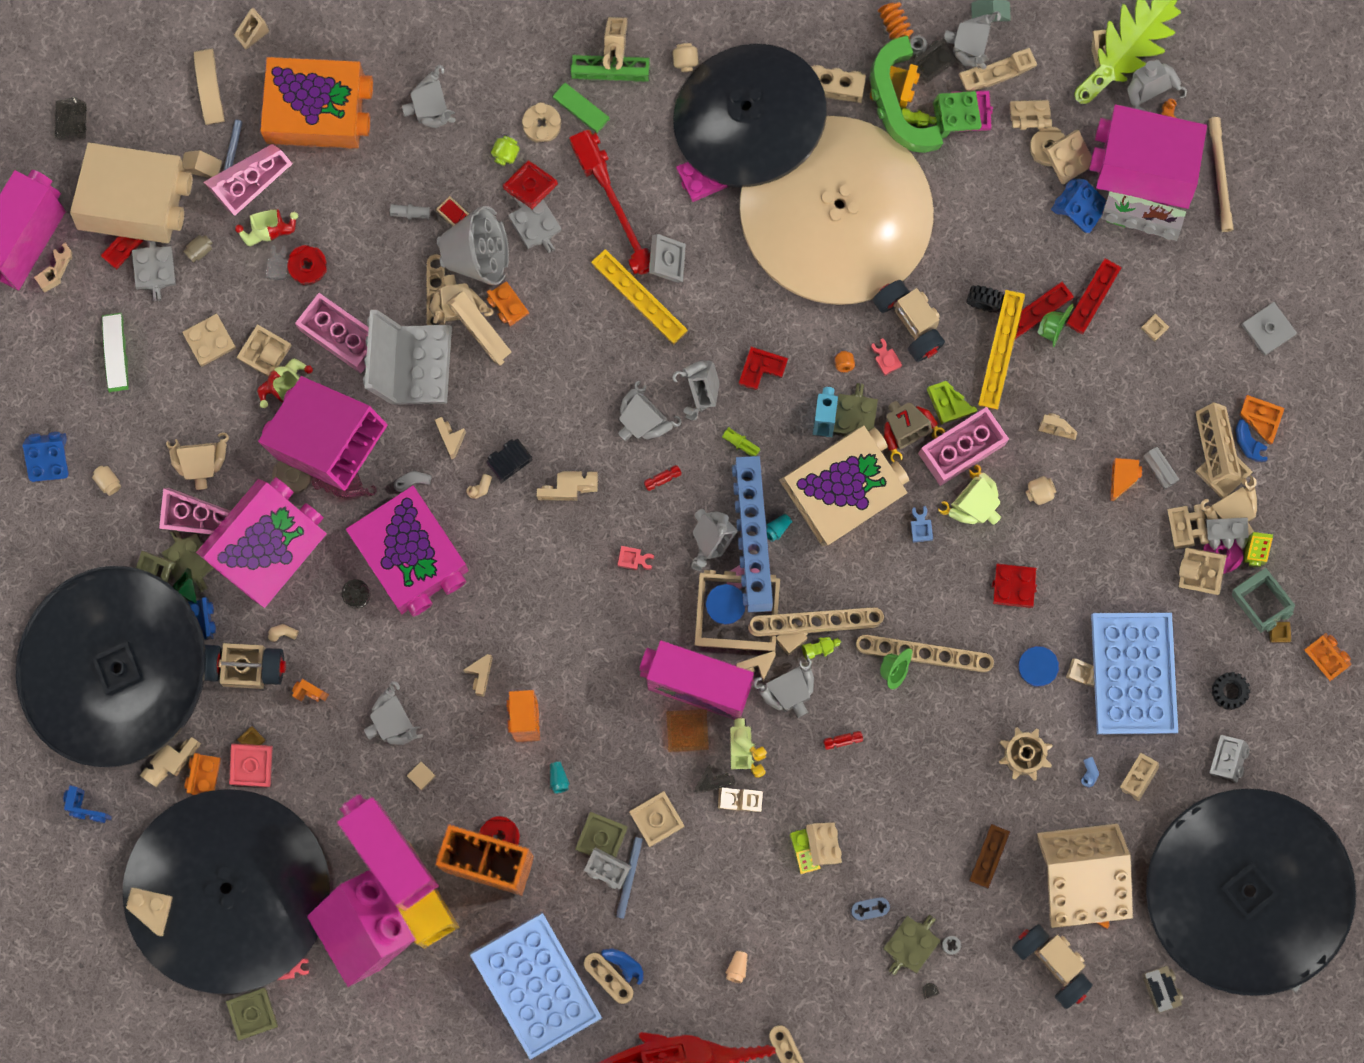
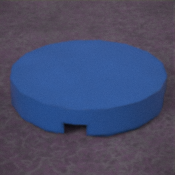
(725, 604)
(1038, 666)

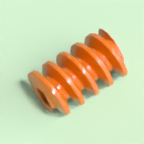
(894, 21)

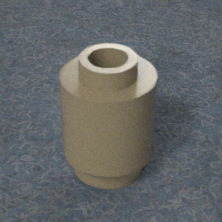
(198, 248)

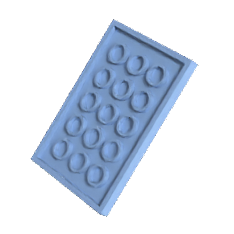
(1134, 673)
(535, 985)

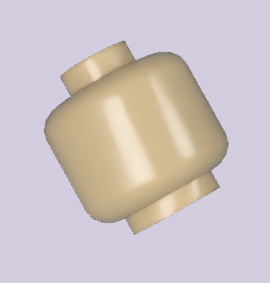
(685, 57)
(1041, 490)

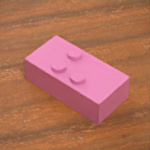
(335, 331)
(963, 446)

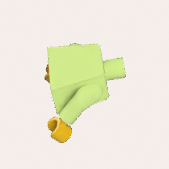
(976, 501)
(743, 749)

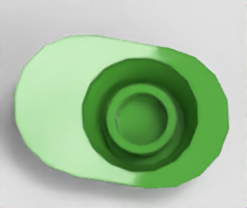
(1053, 323)
(895, 668)

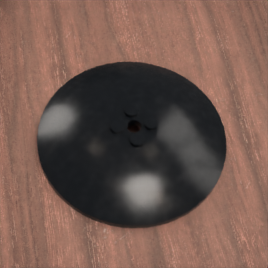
(756, 143)

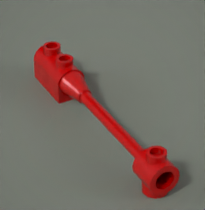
(594, 162)

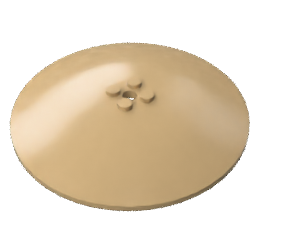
(850, 250)

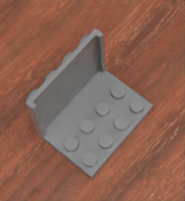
(407, 361)

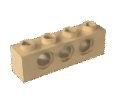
(836, 76)

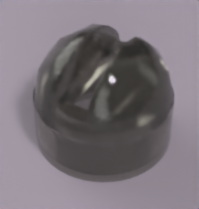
(930, 990)

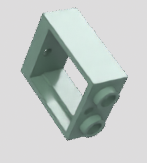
(1251, 584)

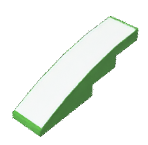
(115, 352)

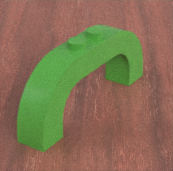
(888, 106)

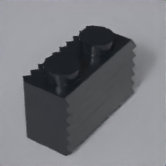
(508, 460)

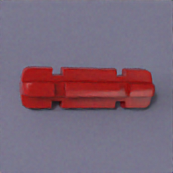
(662, 478)
(843, 740)

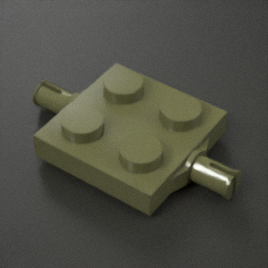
(854, 412)
(185, 556)
(911, 945)

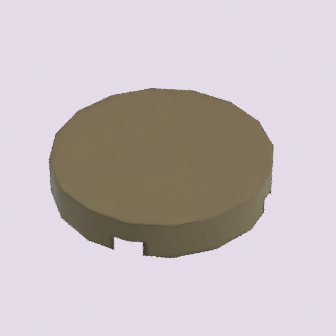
(295, 479)

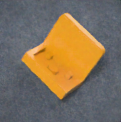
(903, 83)

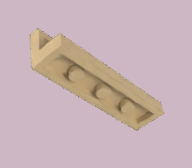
(479, 327)
(1221, 439)

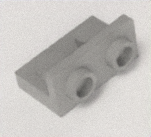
(1229, 758)
(607, 868)

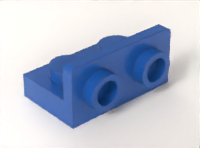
(203, 611)

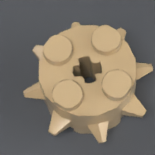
(1031, 743)

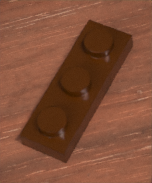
(989, 856)

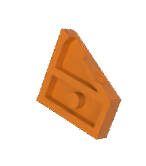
(1262, 417)

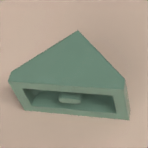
(985, 7)

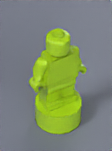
(918, 117)
(824, 646)

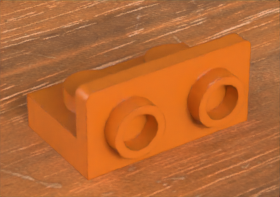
(507, 303)
(1328, 656)
(305, 688)
(202, 774)

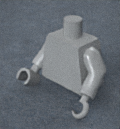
(972, 40)
(1152, 81)
(429, 102)
(703, 384)
(642, 417)
(712, 535)
(789, 689)
(391, 719)

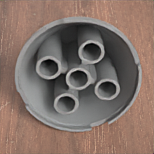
(476, 247)

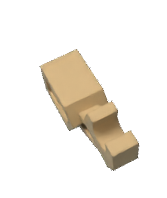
(59, 268)

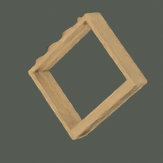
(710, 575)

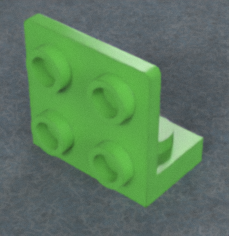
(956, 112)

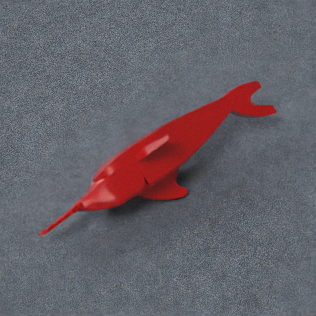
(686, 1050)

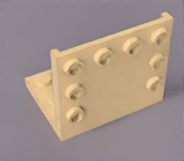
(1087, 875)

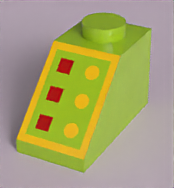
(1257, 549)
(802, 851)

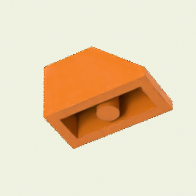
(1124, 475)

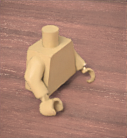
(440, 308)
(198, 460)
(1236, 505)

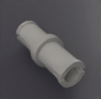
(410, 211)

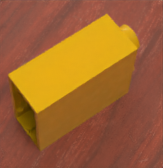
(429, 918)

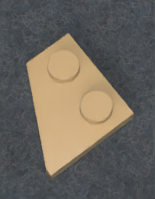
(1055, 425)
(150, 908)

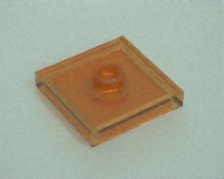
(687, 730)

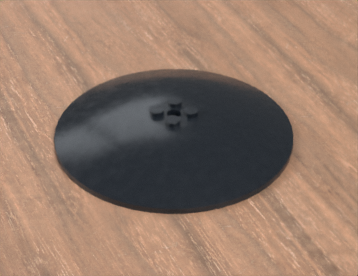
(70, 660)
(238, 937)
(1262, 940)

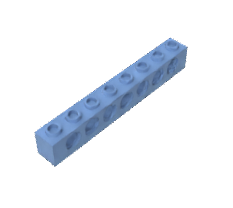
(751, 468)

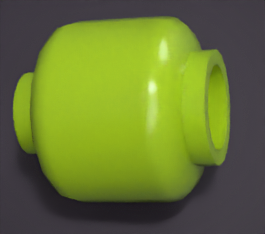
(505, 150)

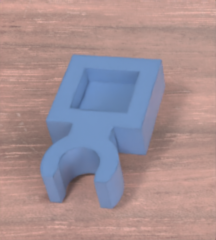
(921, 528)

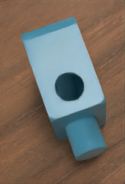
(825, 413)

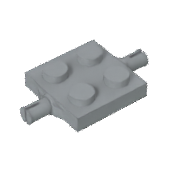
(535, 225)
(153, 268)

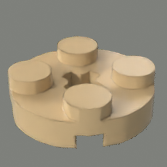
(539, 112)
(1040, 140)

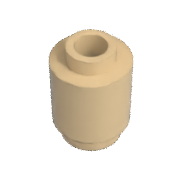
(106, 480)

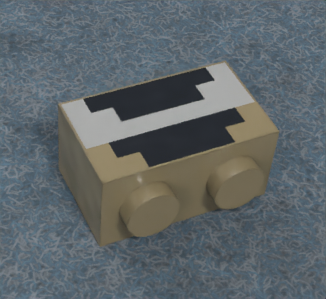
(1162, 989)

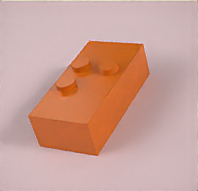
(523, 716)

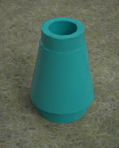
(777, 527)
(558, 779)

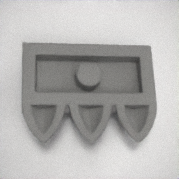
(1227, 530)

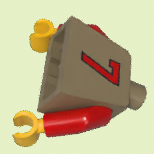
(908, 425)

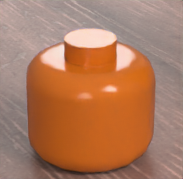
(844, 361)

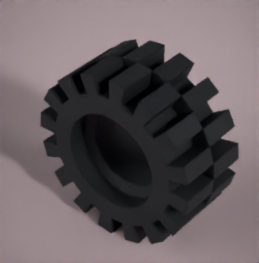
(985, 298)
(1243, 690)

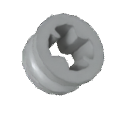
(945, 946)

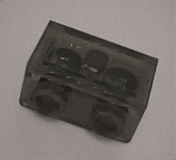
(934, 60)
(70, 119)

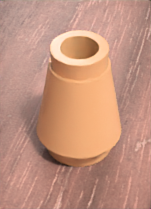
(737, 969)

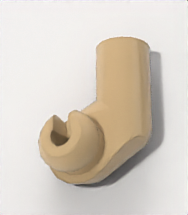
(481, 489)
(280, 630)

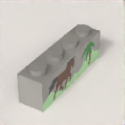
(1144, 215)

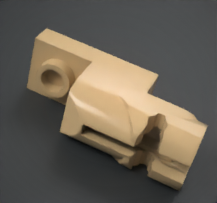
(615, 41)
(568, 486)
(169, 760)

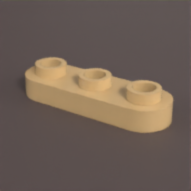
(600, 973)
(784, 1045)

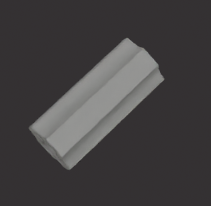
(1160, 468)

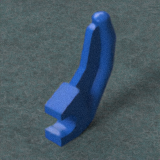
(1247, 444)
(627, 964)

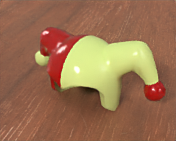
(267, 227)
(281, 380)

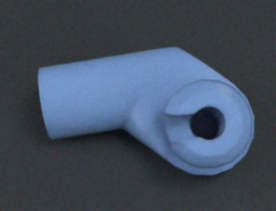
(1091, 774)

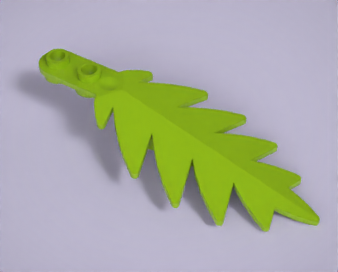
(1133, 42)

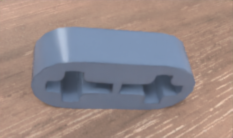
(871, 913)

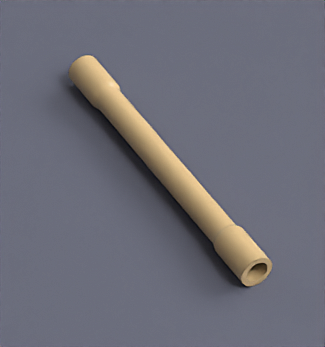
(1225, 214)

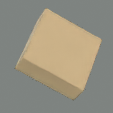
(1155, 327)
(421, 776)

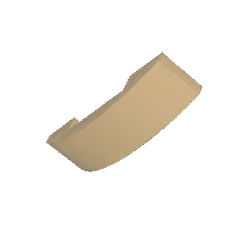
(999, 71)
(208, 86)

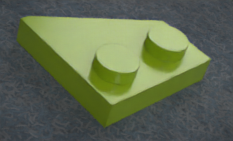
(949, 403)

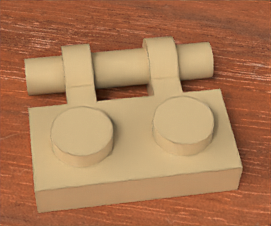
(1030, 114)
(1181, 528)

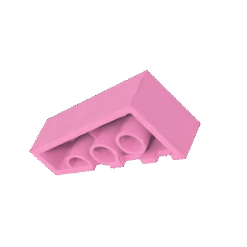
(248, 178)
(189, 513)

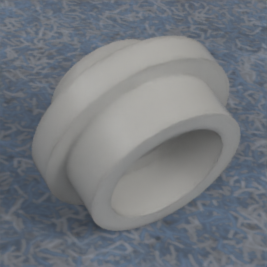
(918, 39)

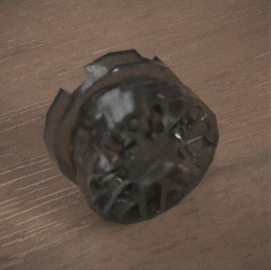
(356, 594)

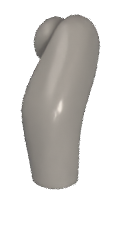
(410, 479)

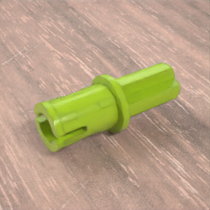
(741, 442)

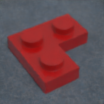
(761, 362)

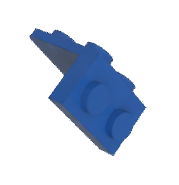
(1081, 204)
(46, 456)
(73, 802)

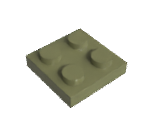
(602, 834)
(252, 1014)

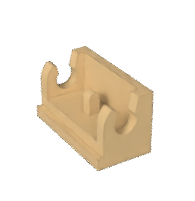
(1139, 776)

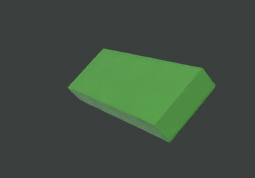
(581, 108)

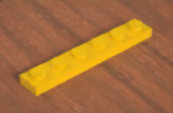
(639, 296)
(1001, 349)

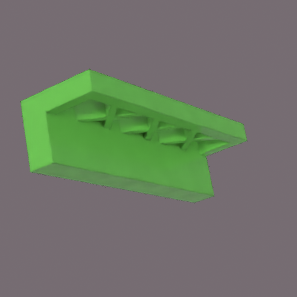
(601, 73)

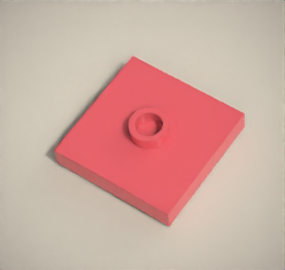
(250, 765)

